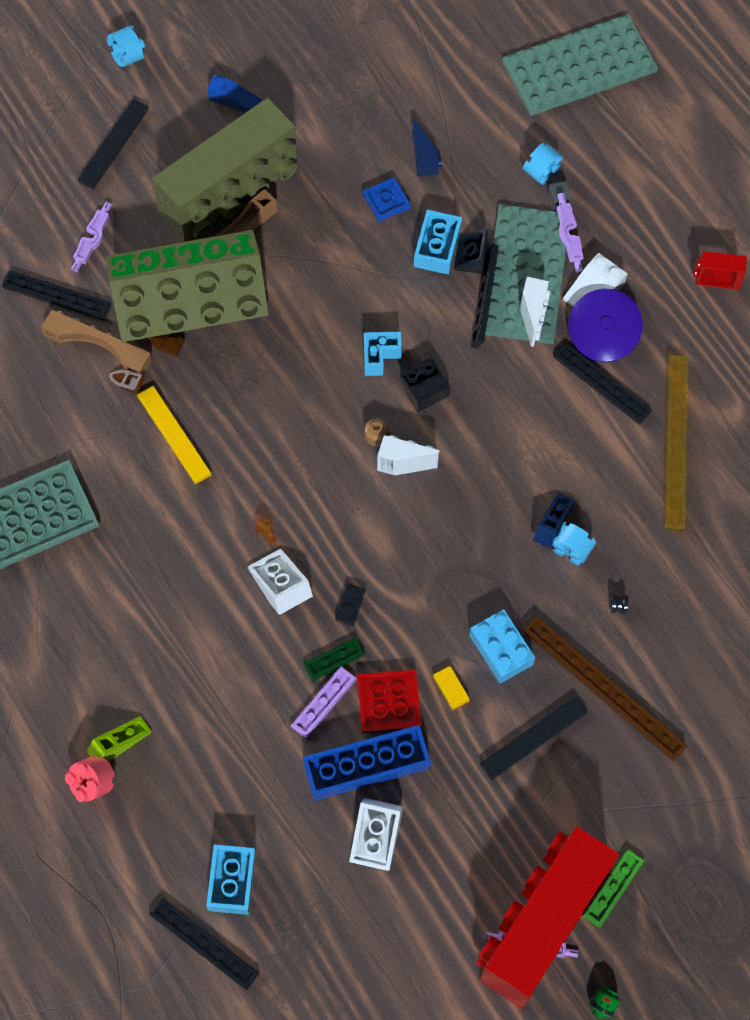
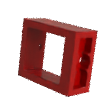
(720, 270)

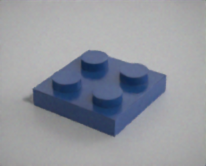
(386, 199)

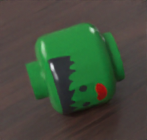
(604, 1002)

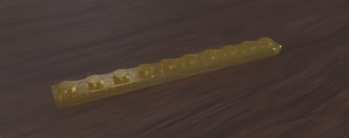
(676, 443)

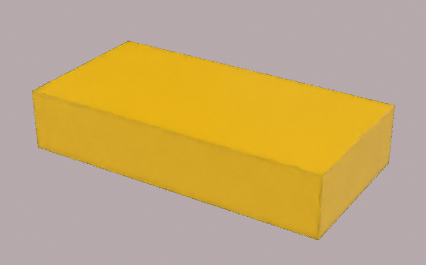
(451, 688)

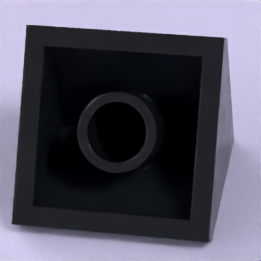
(472, 252)

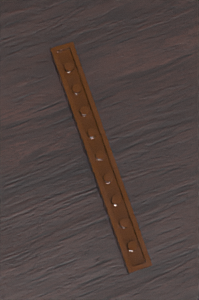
(605, 689)

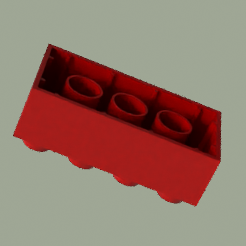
(545, 922)

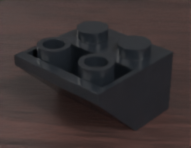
(425, 384)

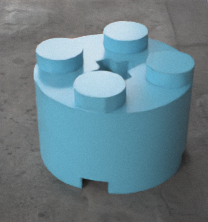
(126, 46)
(543, 162)
(573, 543)

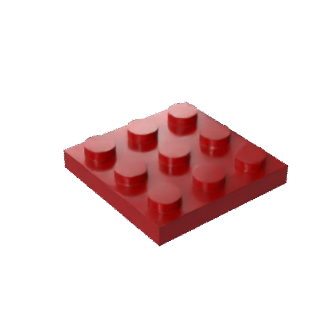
(388, 701)

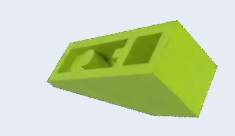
(119, 739)

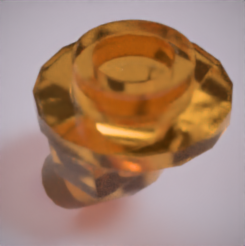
(264, 526)

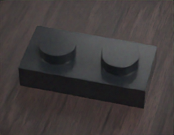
(350, 604)

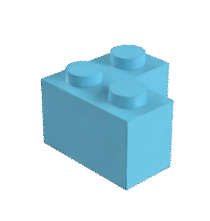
(379, 347)

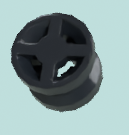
(619, 604)

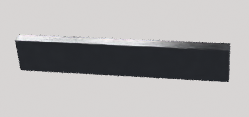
(113, 144)
(56, 295)
(484, 296)
(602, 383)
(533, 738)
(204, 944)

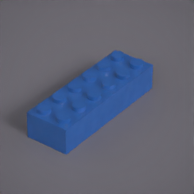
(366, 763)

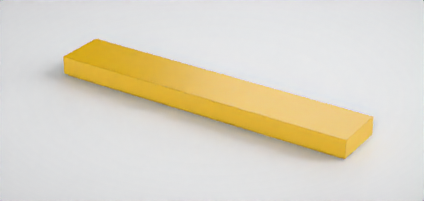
(174, 435)

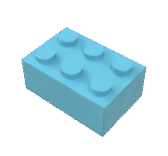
(437, 242)
(502, 646)
(231, 879)

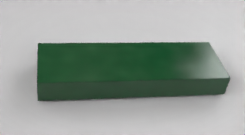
(334, 659)

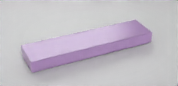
(323, 702)

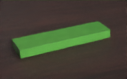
(613, 888)

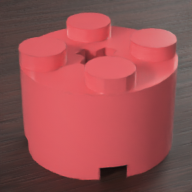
(90, 778)

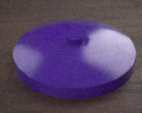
(605, 325)

